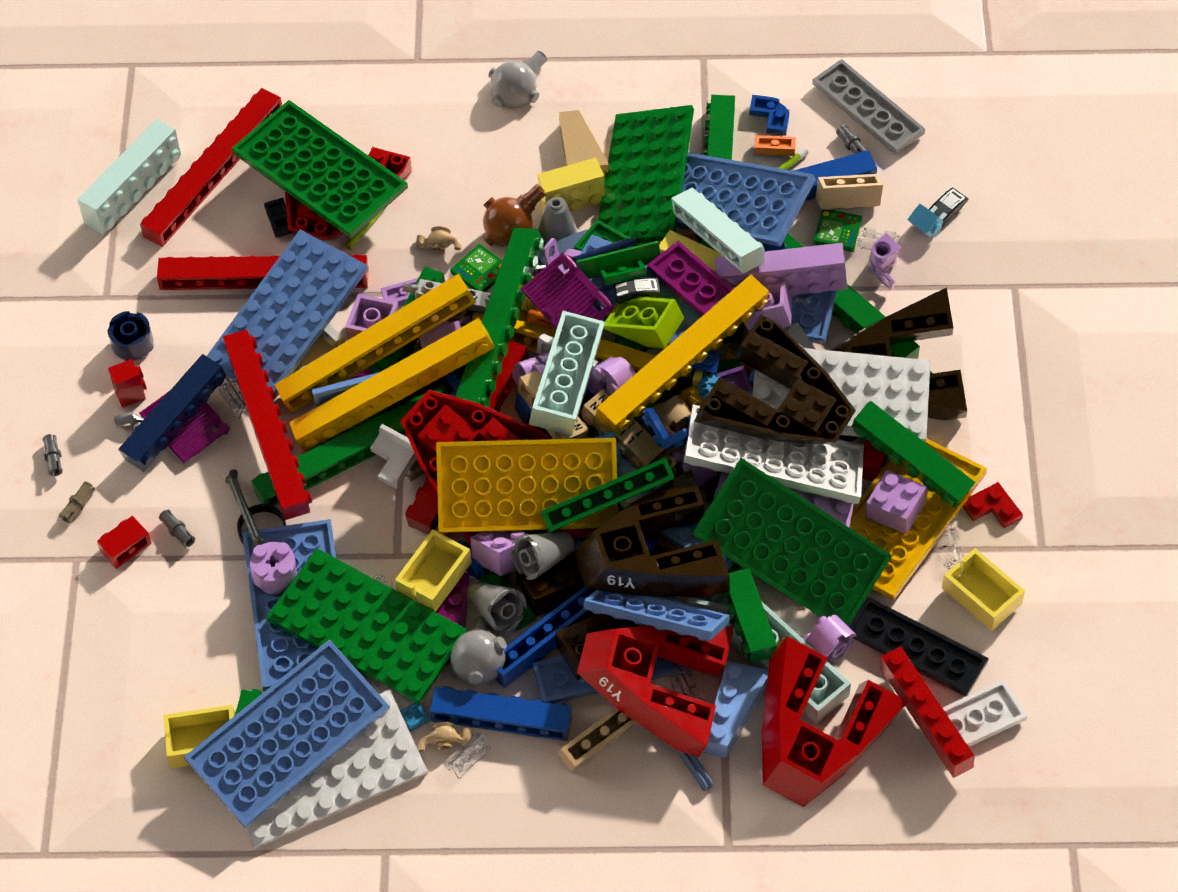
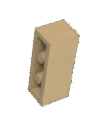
(849, 191)

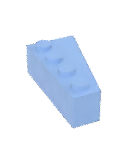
(735, 701)

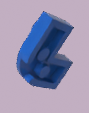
(775, 111)

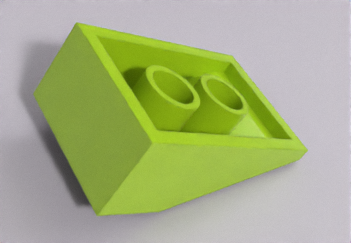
(646, 320)

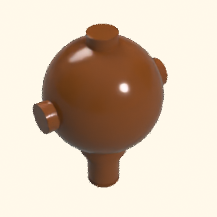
(509, 213)

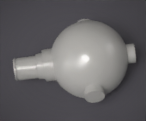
(516, 82)
(478, 654)

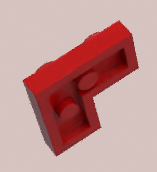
(993, 500)

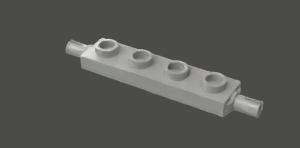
(425, 286)

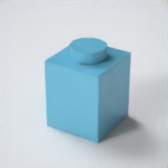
(925, 220)

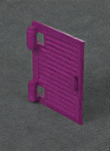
(571, 292)
(196, 432)

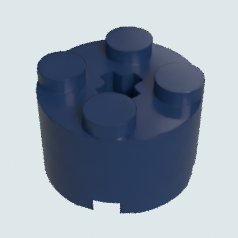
(130, 335)

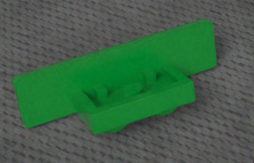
(620, 264)

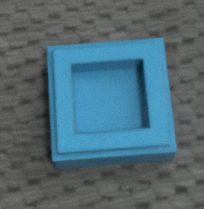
(414, 716)

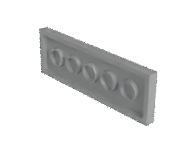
(868, 106)

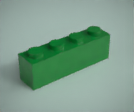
(749, 617)

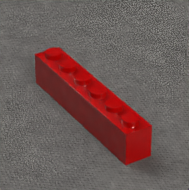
(927, 712)

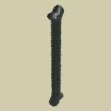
(233, 481)

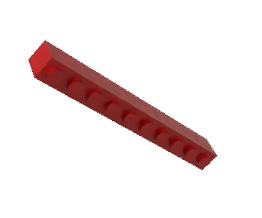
(206, 171)
(222, 272)
(266, 424)
(424, 511)

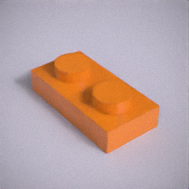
(774, 145)

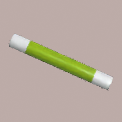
(794, 159)

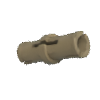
(77, 502)

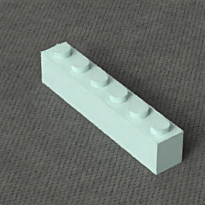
(718, 230)

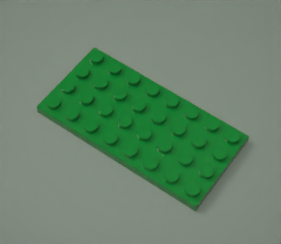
(320, 168)
(646, 171)
(792, 543)
(369, 624)

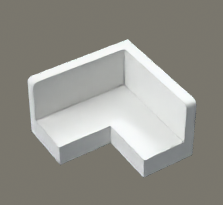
(397, 452)

